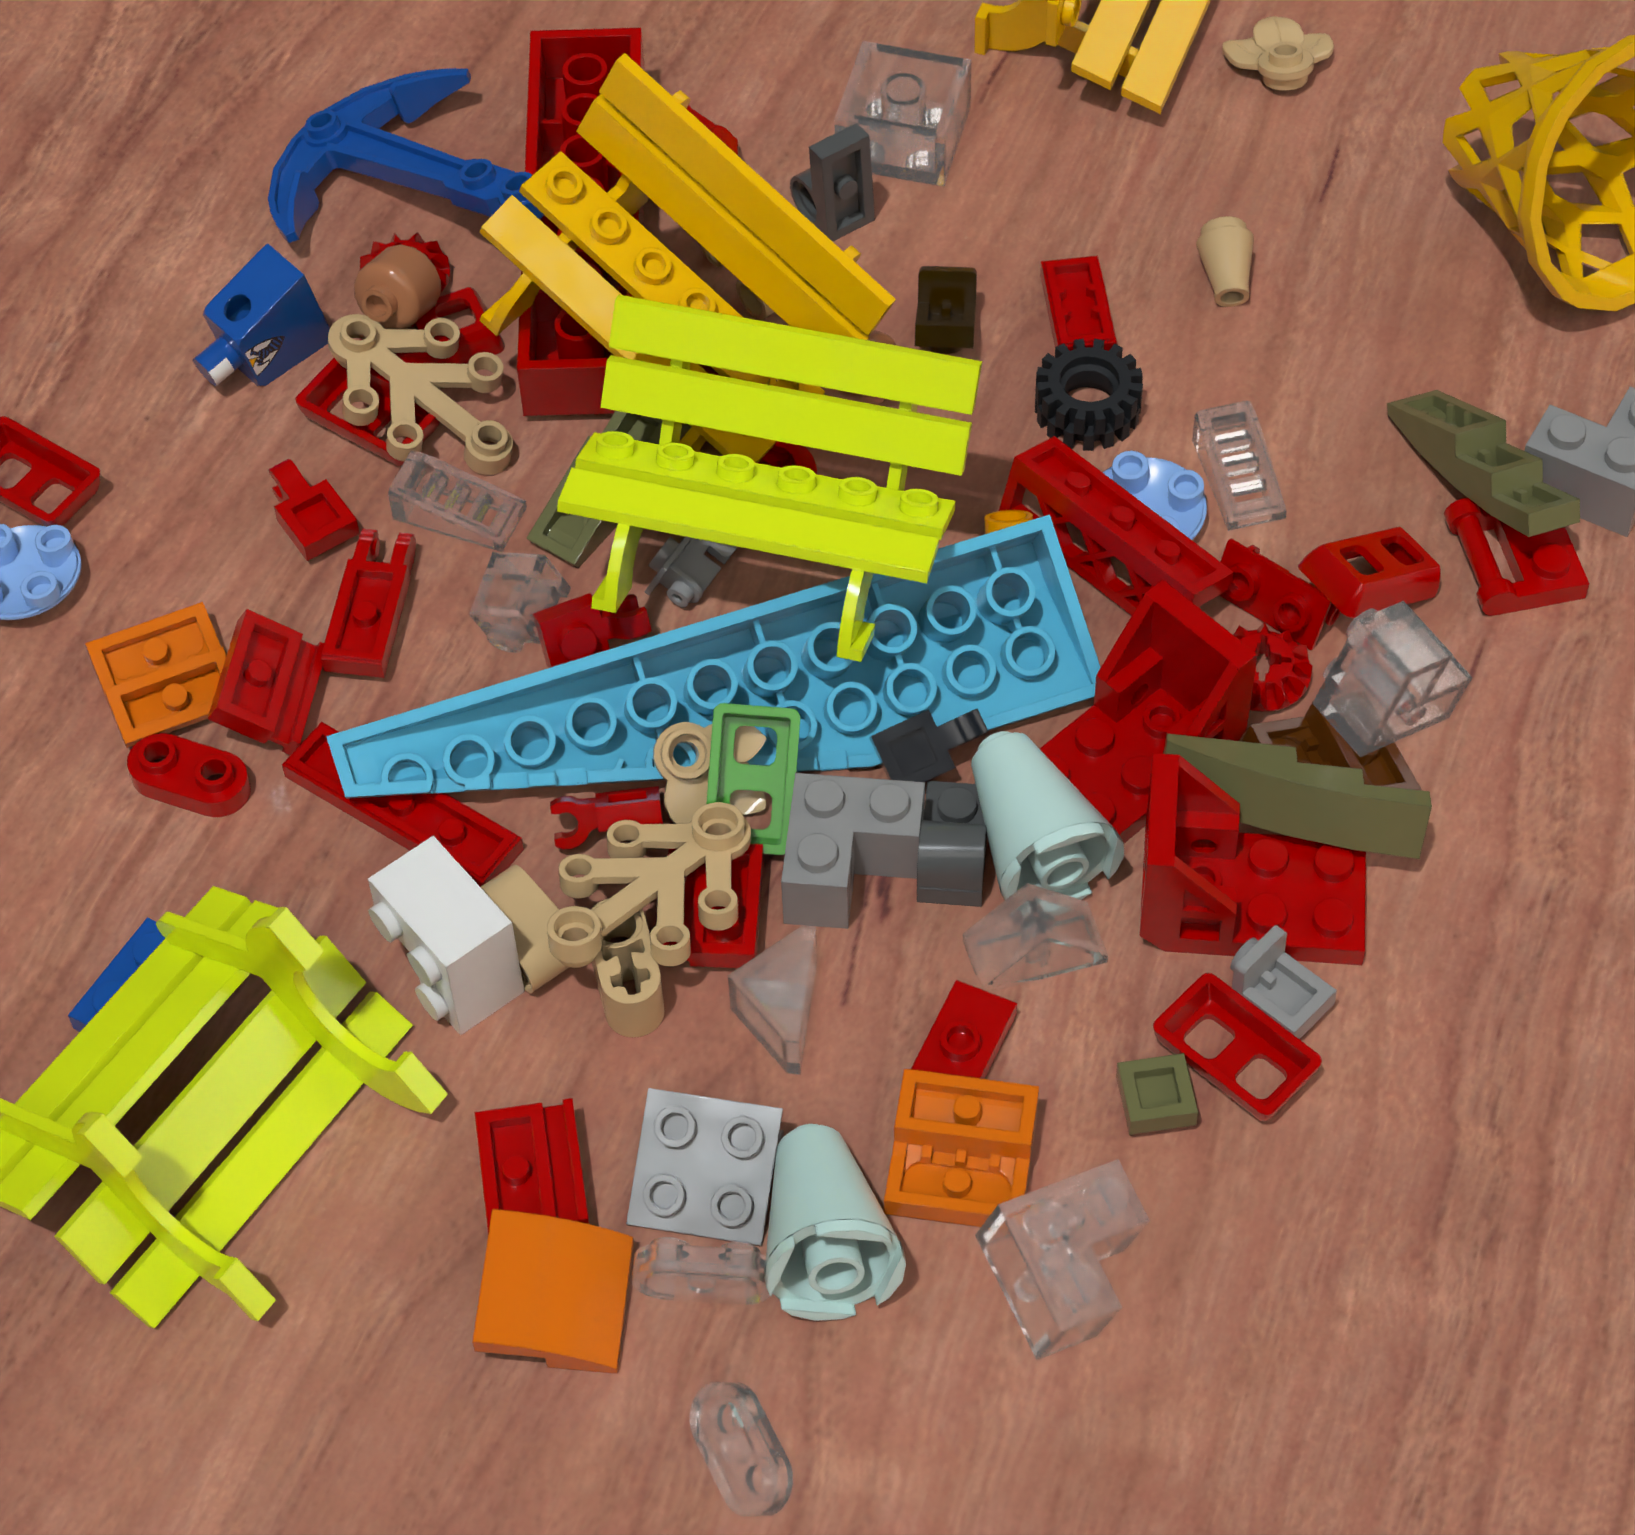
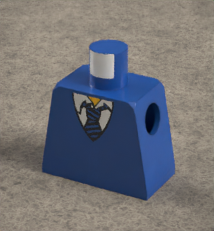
(262, 322)

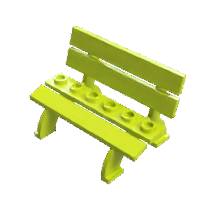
(763, 505)
(134, 1037)

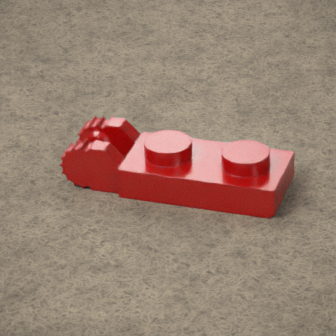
(368, 607)

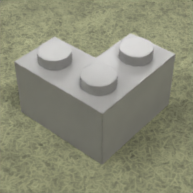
(1591, 462)
(845, 830)

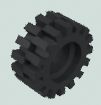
(1093, 369)

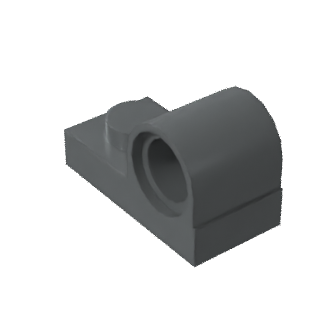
(838, 184)
(951, 846)

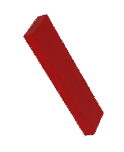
(471, 838)

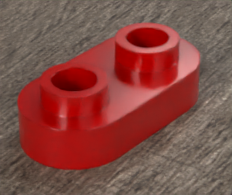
(184, 775)

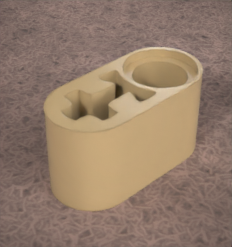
(529, 912)
(621, 962)

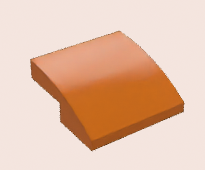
(159, 672)
(959, 1147)
(553, 1291)

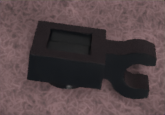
(919, 749)

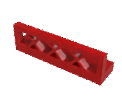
(1111, 526)

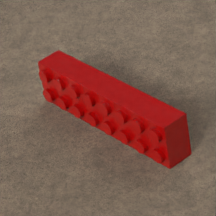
(557, 358)

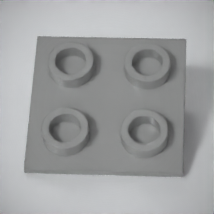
(705, 1166)

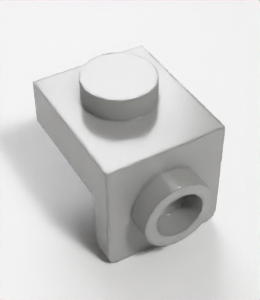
(1280, 983)

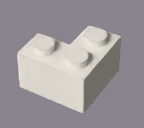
(452, 932)

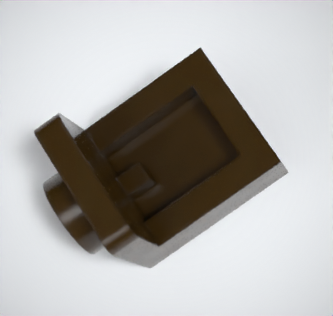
(946, 308)

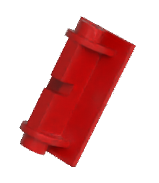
(1276, 595)

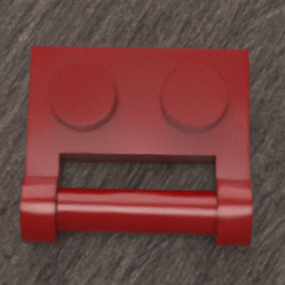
(1542, 565)

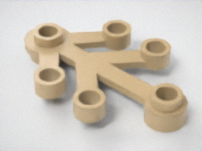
(419, 384)
(713, 836)

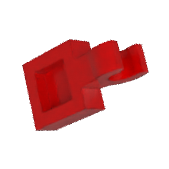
(309, 515)
(577, 630)
(604, 810)

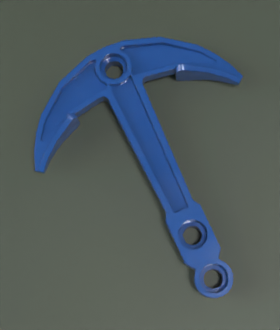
(351, 139)

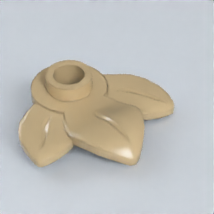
(1279, 52)
(688, 785)

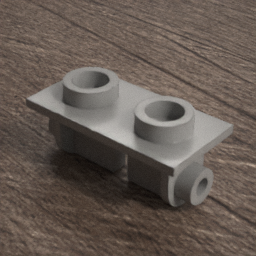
(686, 568)

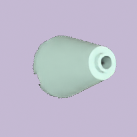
(1039, 821)
(827, 1230)

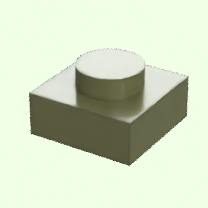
(1156, 1093)

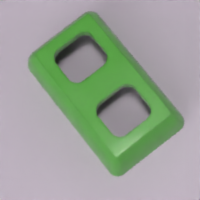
(776, 779)

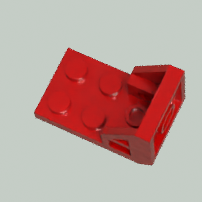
(1162, 677)
(1220, 887)

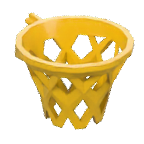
(1533, 201)

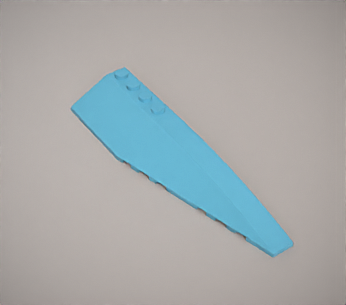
(983, 633)

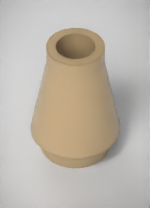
(1227, 255)

